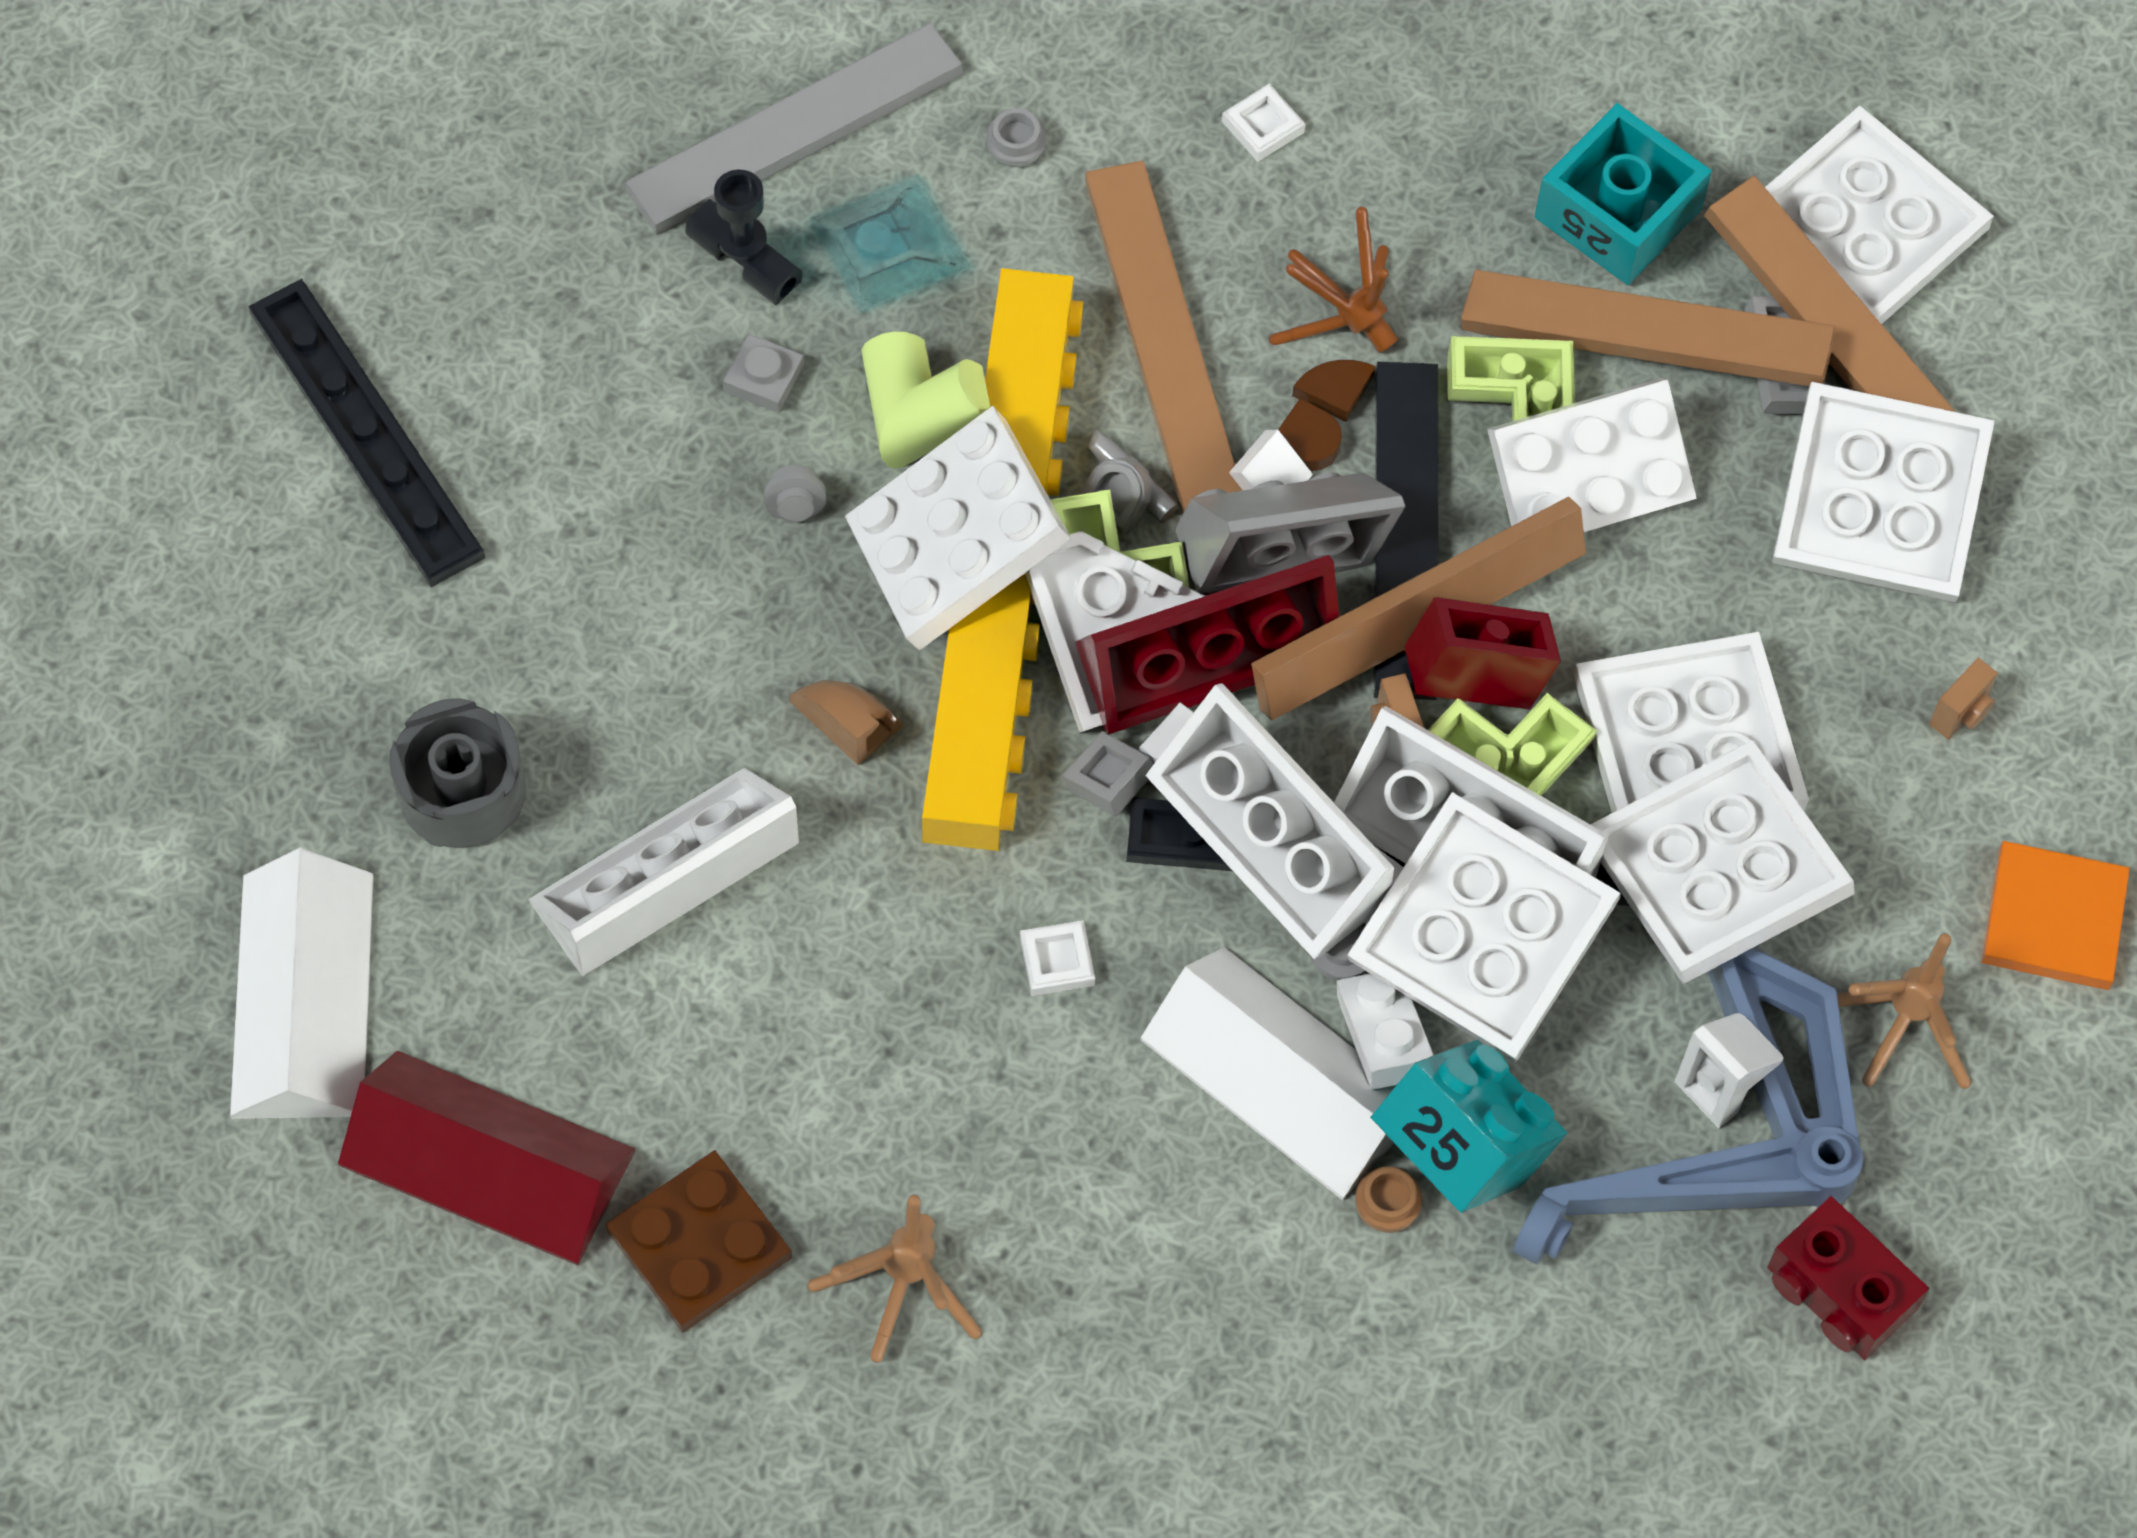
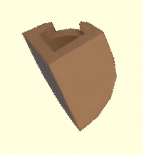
(847, 716)

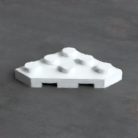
(1089, 590)

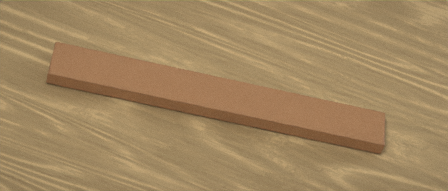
(1161, 330)

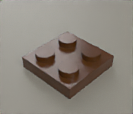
(698, 1241)

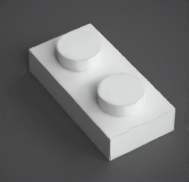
(1382, 1028)

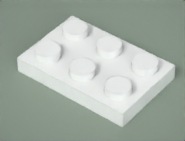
(1606, 453)

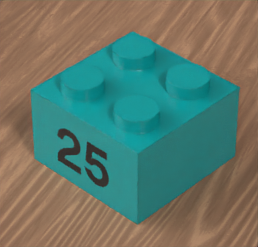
(1622, 193)
(1469, 1124)

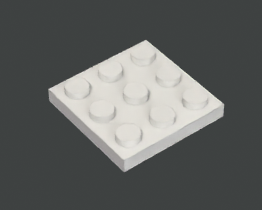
(1878, 211)
(1883, 492)
(957, 528)
(1681, 709)
(1720, 861)
(1483, 927)

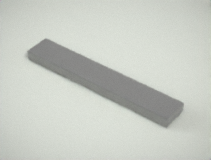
(796, 125)

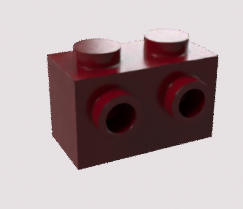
(1482, 653)
(1846, 1279)

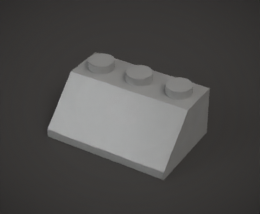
(1283, 525)

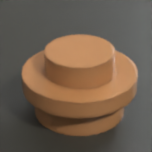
(1388, 1199)

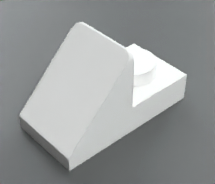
(1724, 1064)

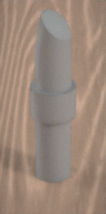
(1105, 449)

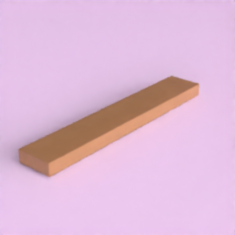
(1815, 292)
(1649, 328)
(1385, 623)

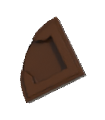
(1335, 386)

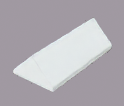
(1410, 773)
(1272, 824)
(667, 869)
(302, 988)
(1272, 1068)

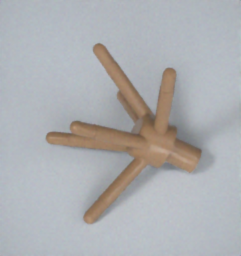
(1915, 998)
(907, 1261)

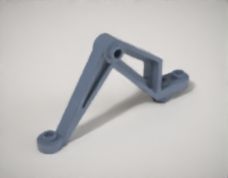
(1796, 1168)

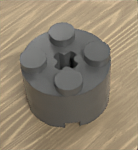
(489, 780)

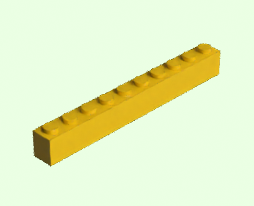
(987, 649)

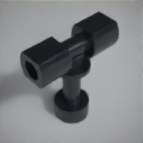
(733, 230)

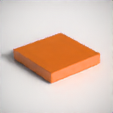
(2055, 915)

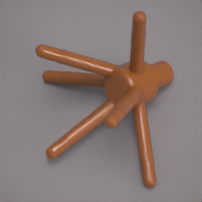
(1360, 308)

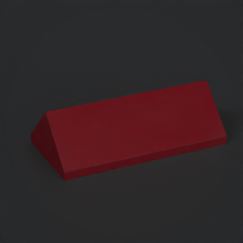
(1186, 650)
(483, 1155)

